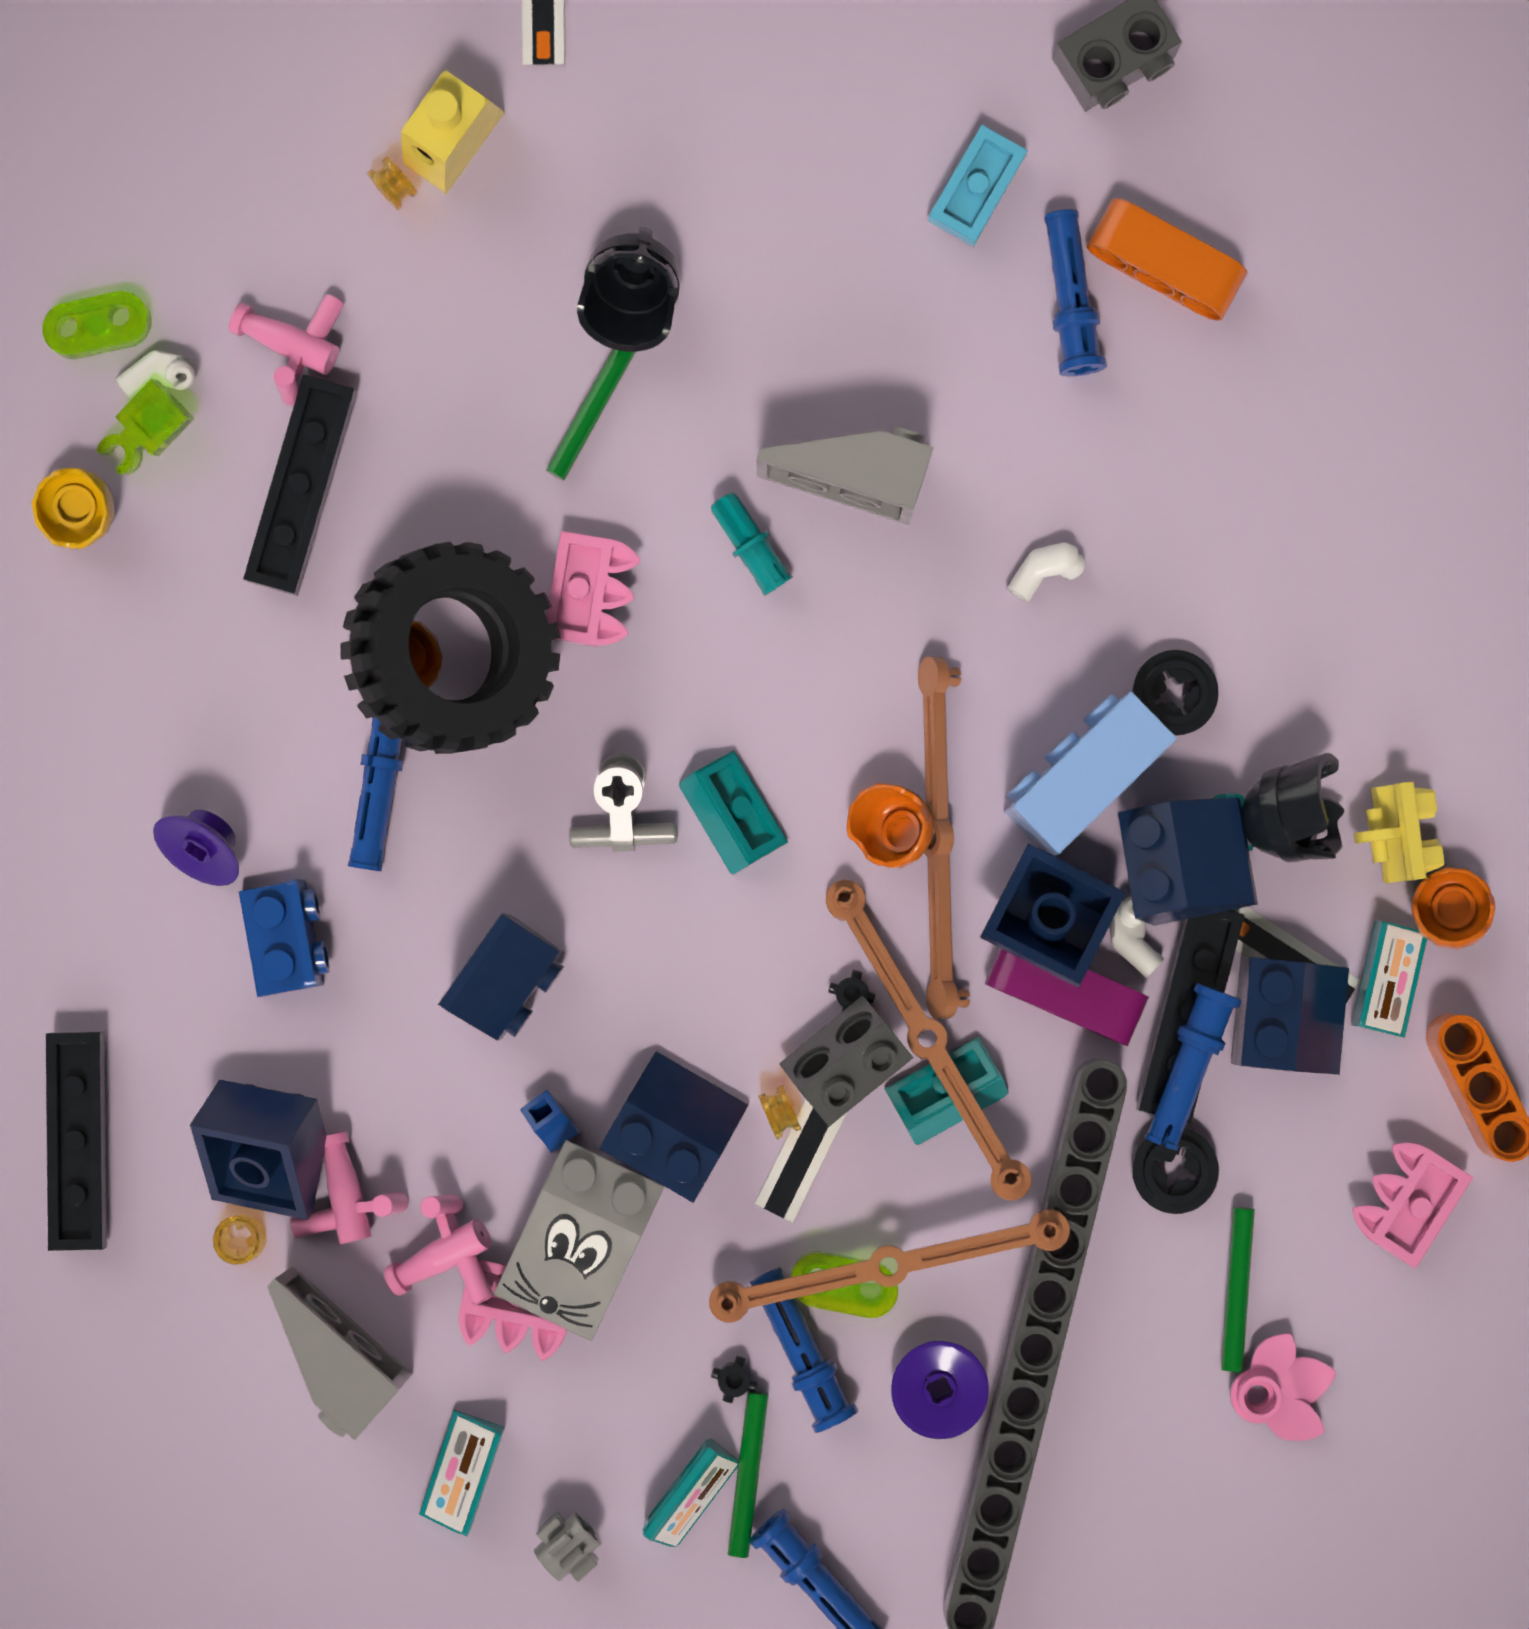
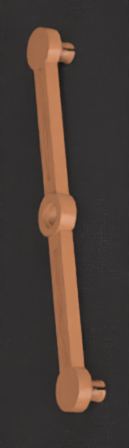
(941, 994)
(1009, 1177)
(1046, 1230)

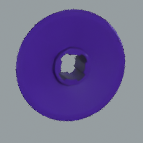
(199, 846)
(950, 1413)

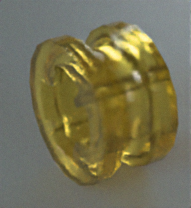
(392, 183)
(779, 1112)
(255, 1242)

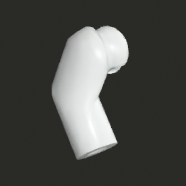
(1045, 562)

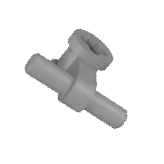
(622, 831)

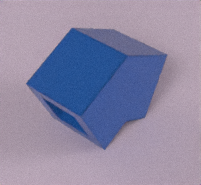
(549, 1120)

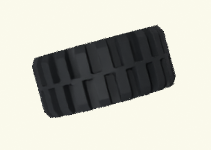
(516, 633)

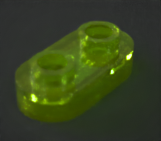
(95, 325)
(844, 1299)

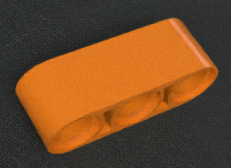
(1167, 259)
(1458, 1070)

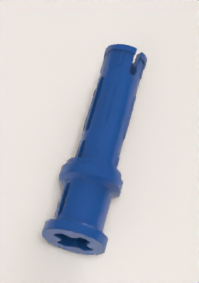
(1076, 319)
(1199, 1040)
(806, 1378)
(803, 1566)

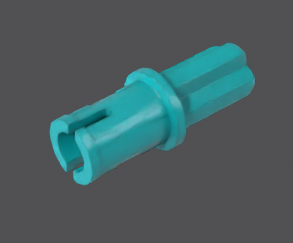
(750, 543)

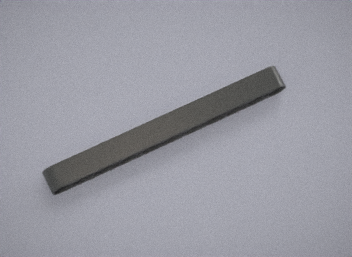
(1040, 1374)

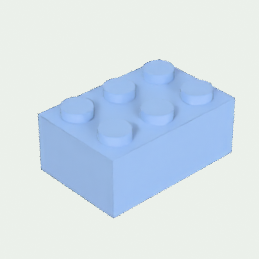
(1088, 772)

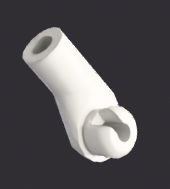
(169, 368)
(1128, 940)

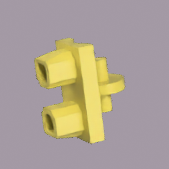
(1397, 834)

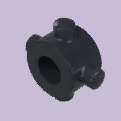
(850, 990)
(734, 1379)

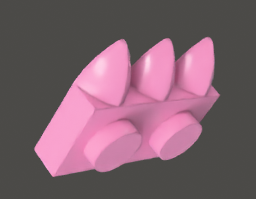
(584, 589)
(1414, 1203)
(510, 1319)

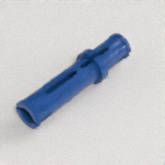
(375, 799)

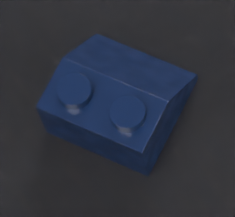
(1187, 859)
(1053, 915)
(503, 978)
(1290, 1016)
(674, 1126)
(260, 1148)

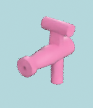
(299, 346)
(346, 1199)
(455, 1248)

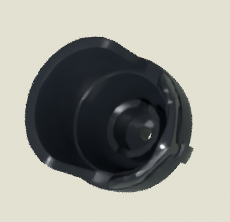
(630, 309)
(1288, 812)

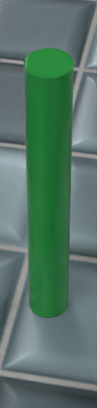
(589, 413)
(1237, 1289)
(748, 1474)

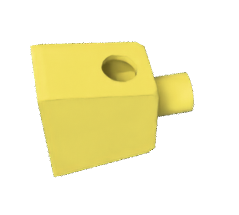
(449, 128)

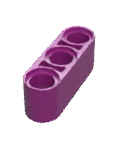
(1096, 1005)

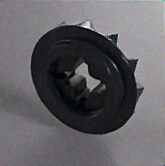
(1181, 668)
(1183, 1194)

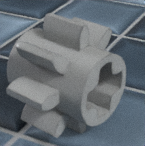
(567, 1546)

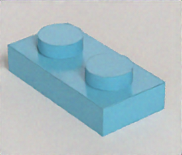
(977, 185)

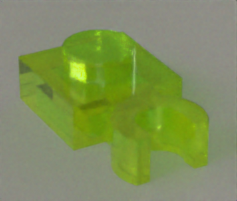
(150, 423)

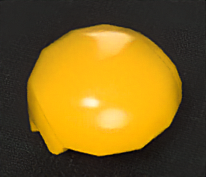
(73, 508)

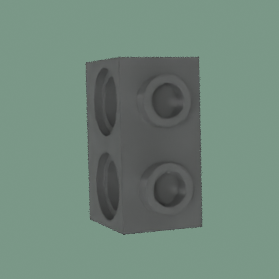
(1109, 41)
(846, 1061)

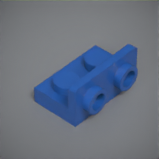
(283, 937)

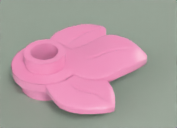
(1289, 1386)

